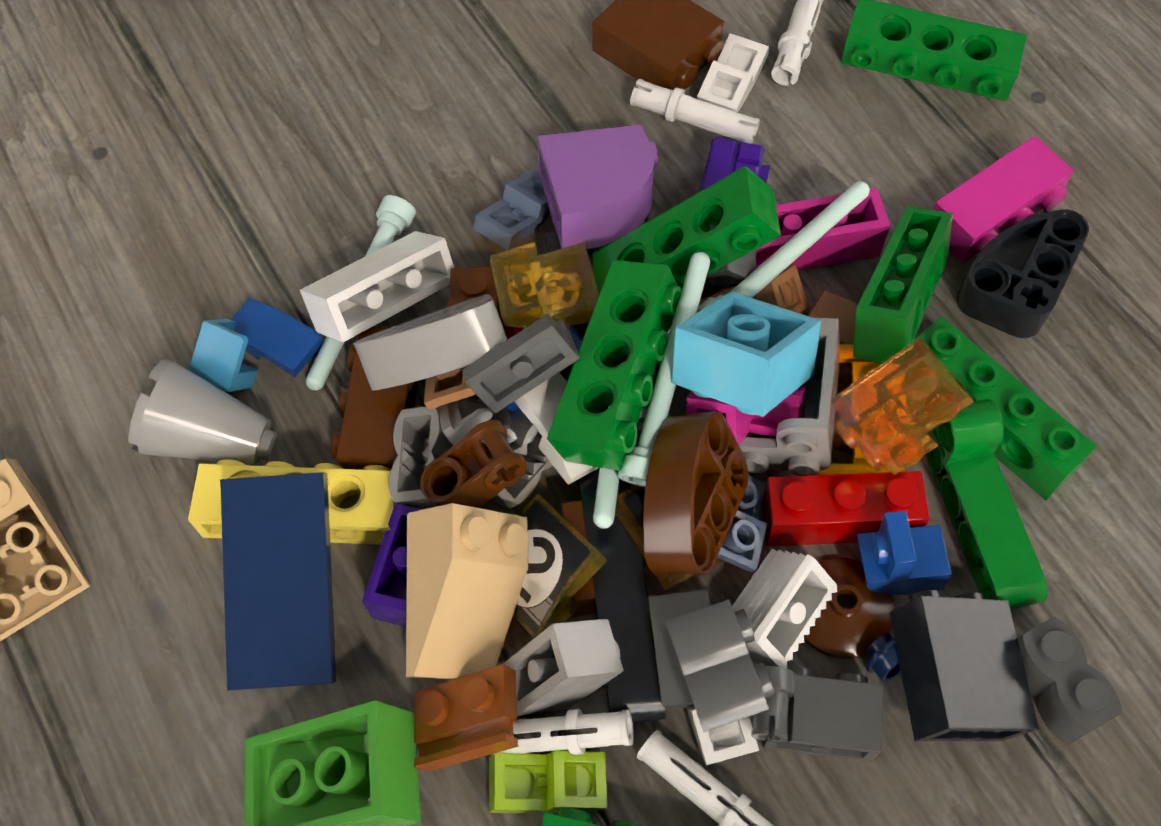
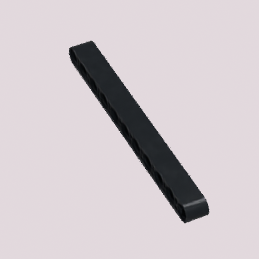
(621, 594)

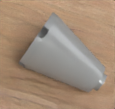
(196, 420)

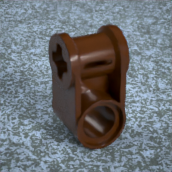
(474, 467)

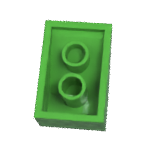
(335, 771)

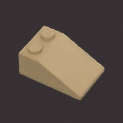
(461, 587)

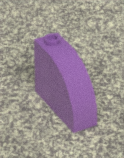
(597, 182)

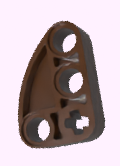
(691, 493)

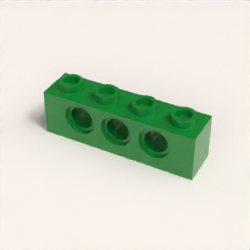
(934, 49)
(720, 221)
(902, 284)
(626, 326)
(1036, 439)

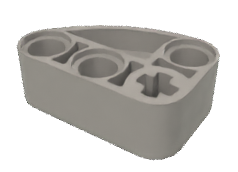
(431, 343)

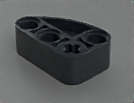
(1023, 272)

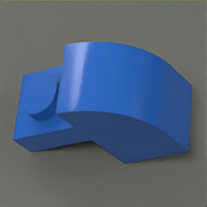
(904, 557)

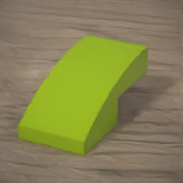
(547, 782)

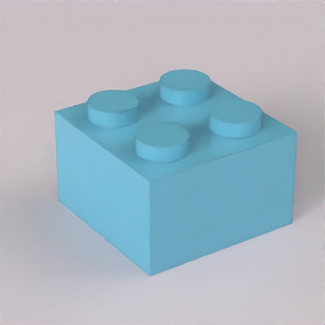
(745, 353)

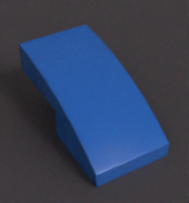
(276, 336)

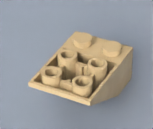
(34, 556)

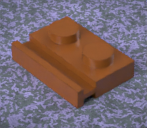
(465, 718)

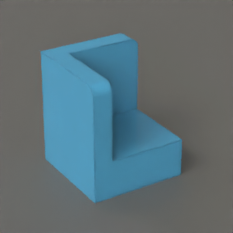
(220, 356)

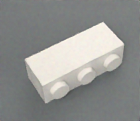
(378, 285)

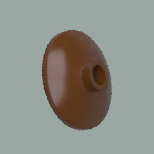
(850, 631)

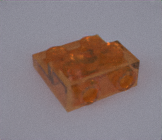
(898, 407)

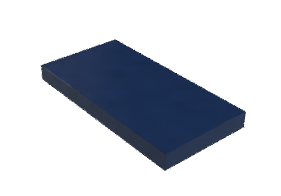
(277, 581)

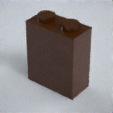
(658, 39)

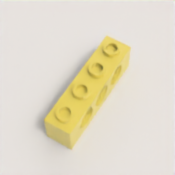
(359, 524)

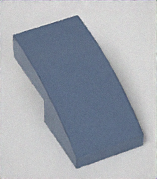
(516, 214)

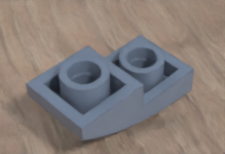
(746, 533)

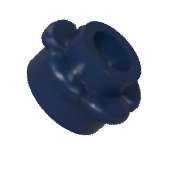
(883, 658)

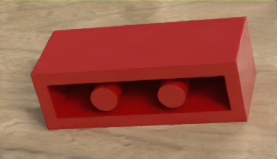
(839, 506)

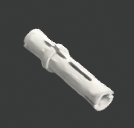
(795, 42)
(702, 114)
(612, 727)
(698, 784)

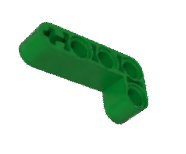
(983, 507)

